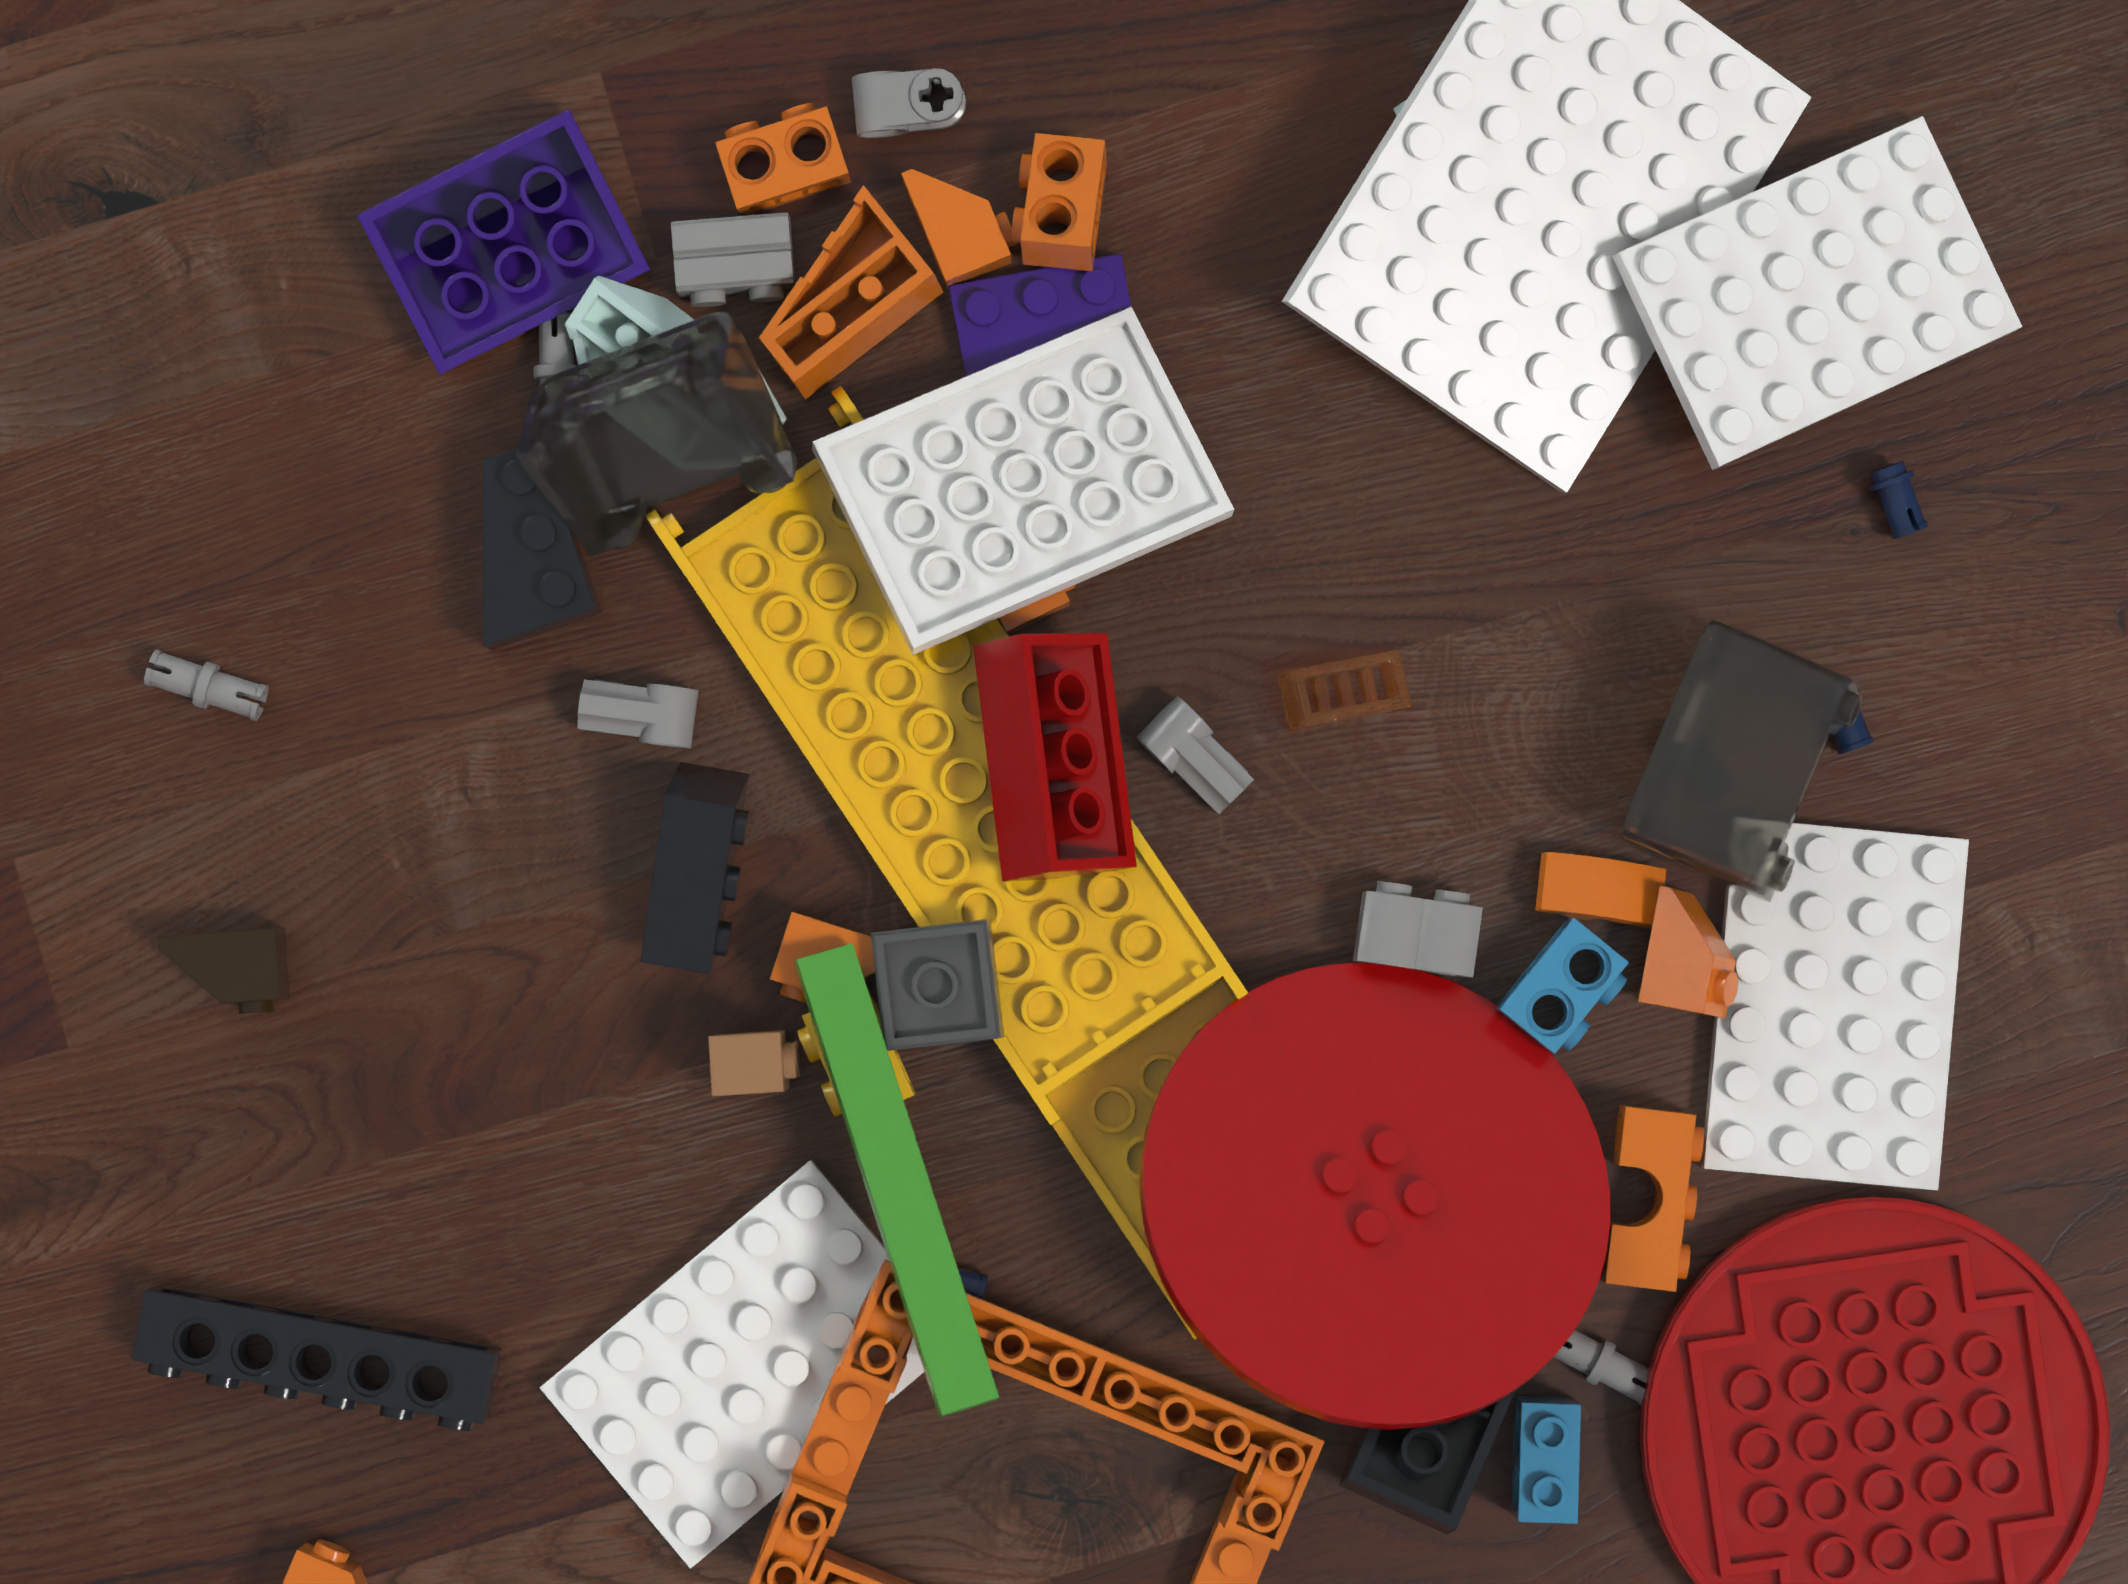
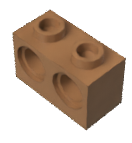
(752, 1062)

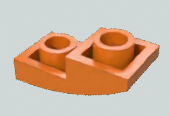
(1598, 888)

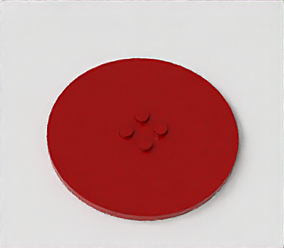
(1374, 1196)
(1874, 1406)

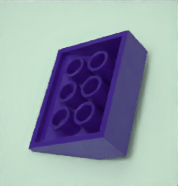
(502, 240)

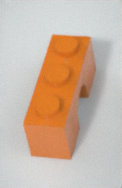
(1652, 1249)

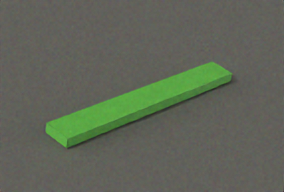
(896, 1180)

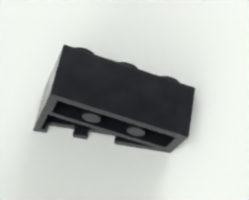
(530, 559)
(696, 868)

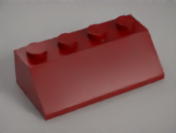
(1054, 755)

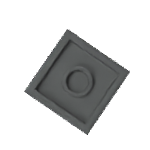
(937, 985)

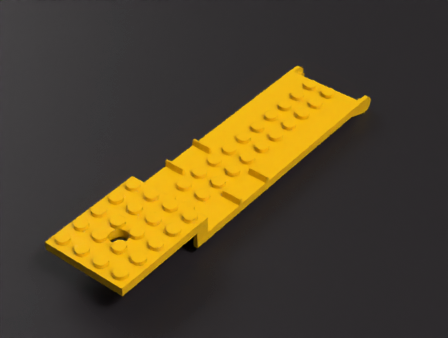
(1092, 969)

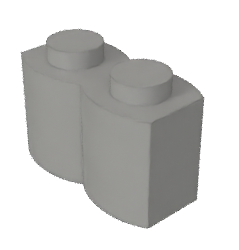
(1418, 932)

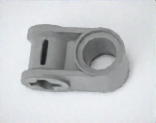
(894, 105)

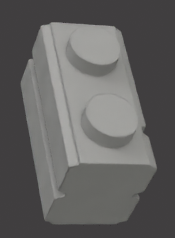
(733, 258)

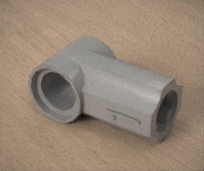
(652, 713)
(1185, 746)

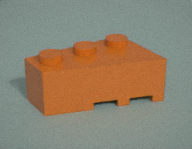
(849, 298)

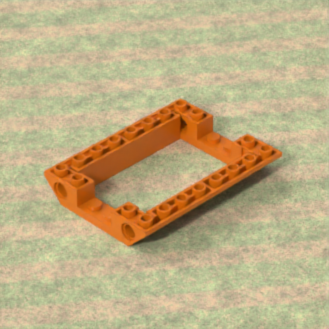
(1256, 1513)

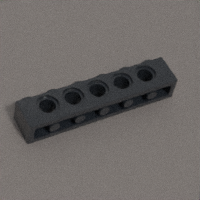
(172, 1312)

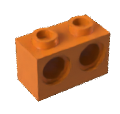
(787, 176)
(1069, 202)

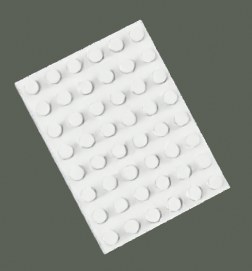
(1507, 187)

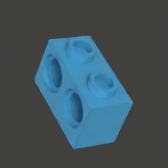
(1551, 976)
(1546, 1459)

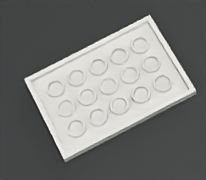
(1816, 292)
(1022, 480)
(1841, 1012)
(725, 1364)

